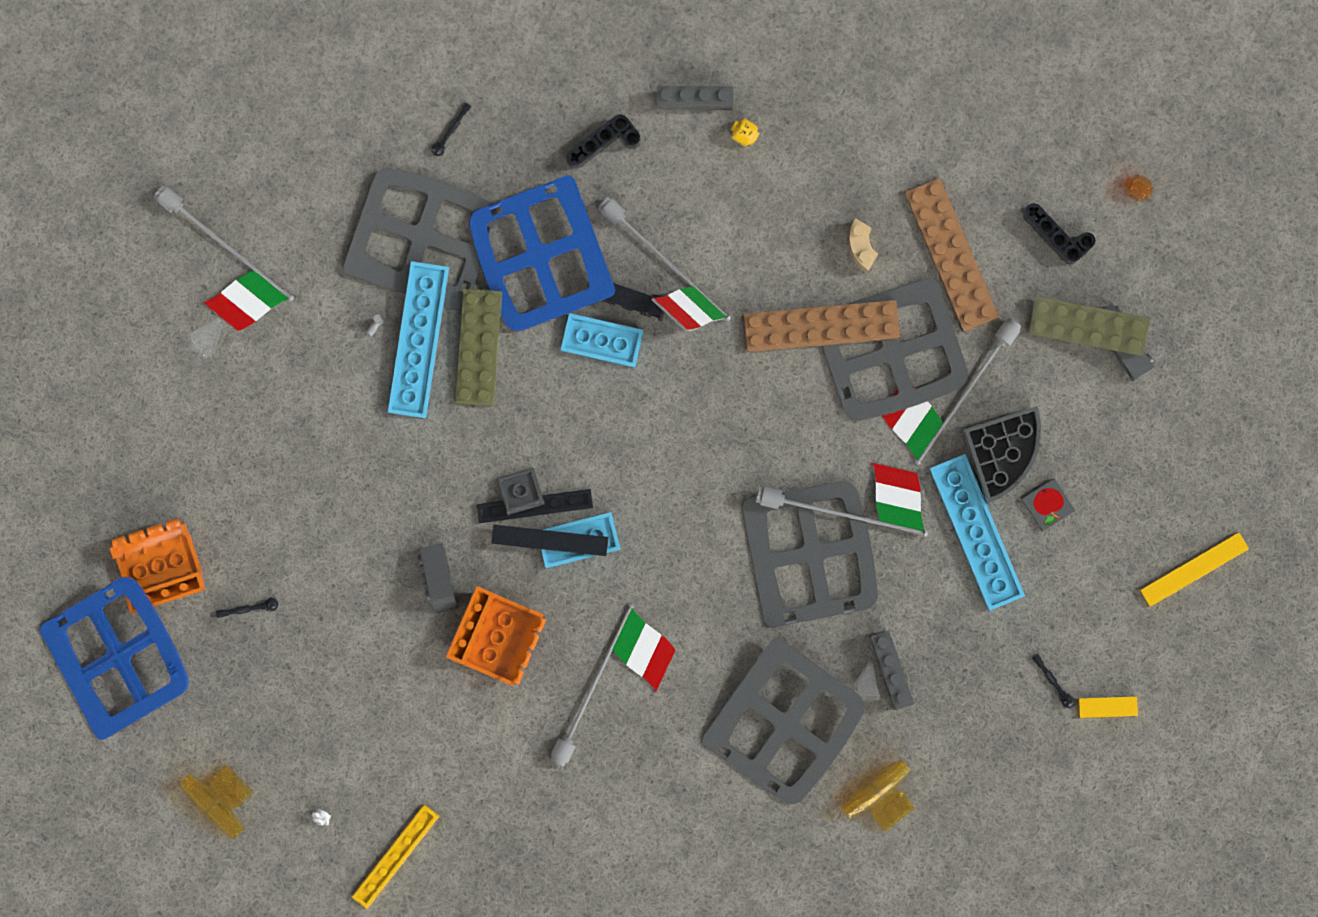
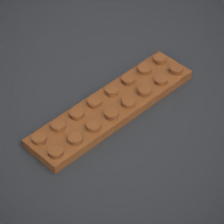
(951, 255)
(822, 326)

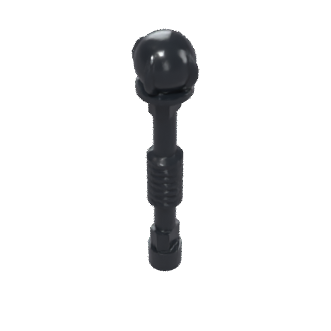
(438, 147)
(269, 604)
(1067, 701)

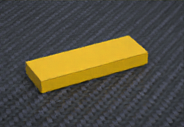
(1107, 707)

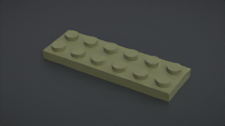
(1089, 325)
(478, 347)

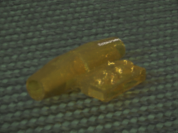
(882, 797)
(219, 799)

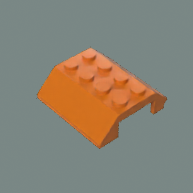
(160, 562)
(496, 636)

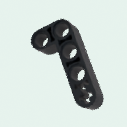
(601, 144)
(1056, 231)
(637, 301)

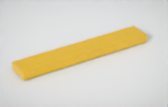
(1194, 569)
(395, 856)

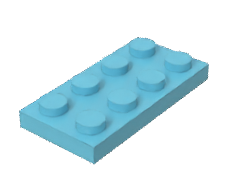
(602, 340)
(598, 525)

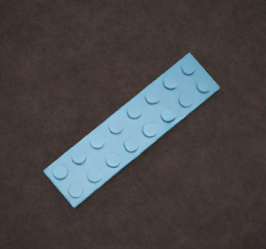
(418, 339)
(977, 532)

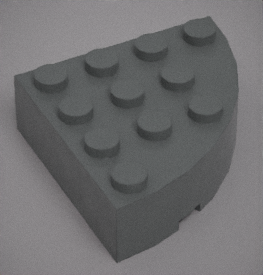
(1003, 451)

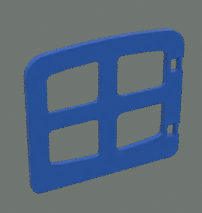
(539, 254)
(117, 656)

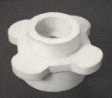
(321, 817)

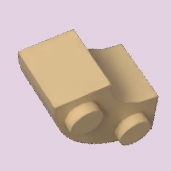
(860, 245)

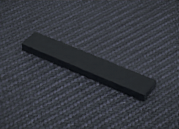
(552, 504)
(549, 540)

